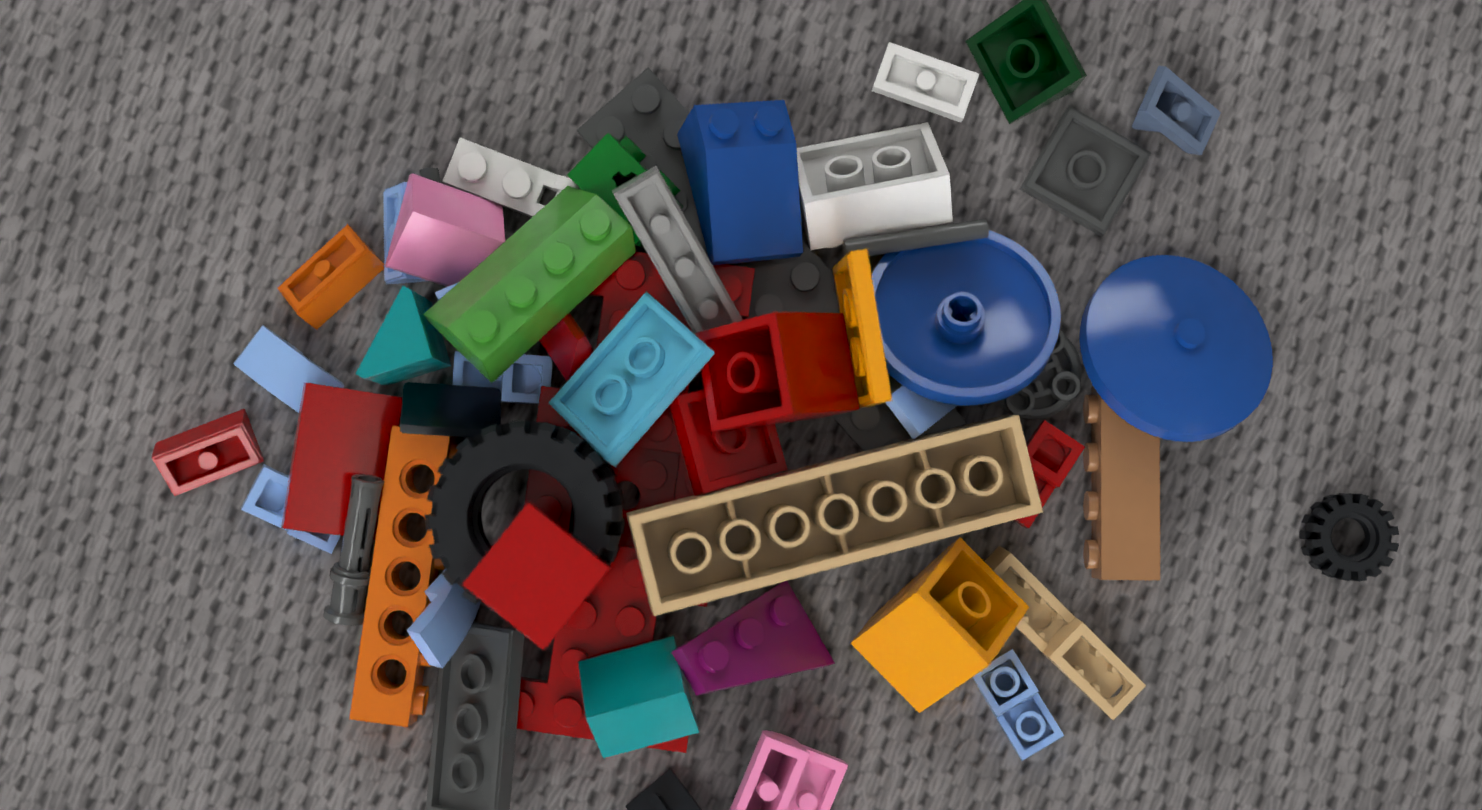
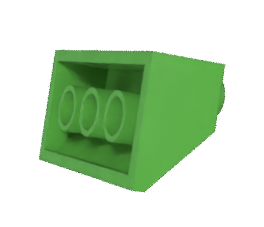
(533, 280)

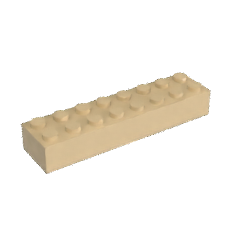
(833, 513)

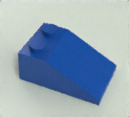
(744, 180)

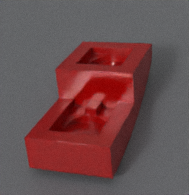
(1051, 458)

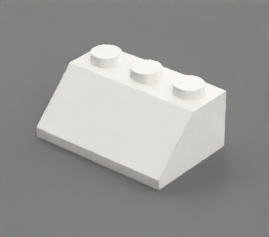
(873, 185)

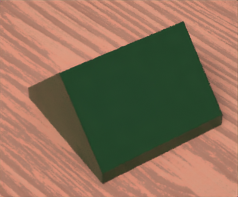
(1026, 59)

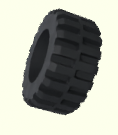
(513, 447)

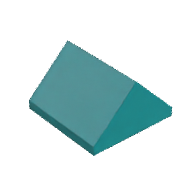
(405, 343)
(636, 697)

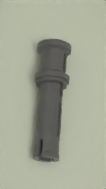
(353, 571)

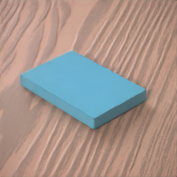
(631, 378)

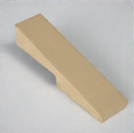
(1067, 639)

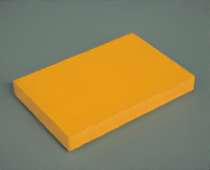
(859, 306)

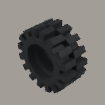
(1376, 530)

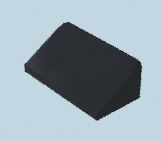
(449, 409)

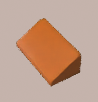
(331, 277)

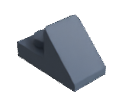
(1176, 112)

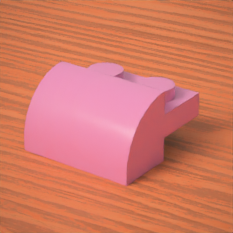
(788, 776)

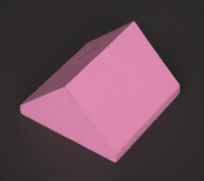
(443, 232)

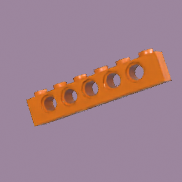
(374, 695)

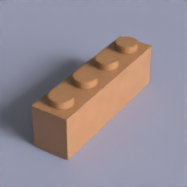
(1122, 496)

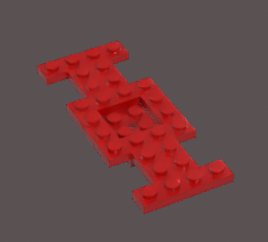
(618, 608)

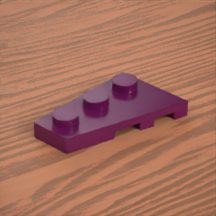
(754, 644)

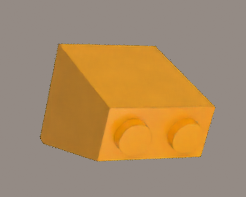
(941, 626)

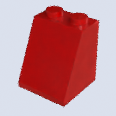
(778, 370)

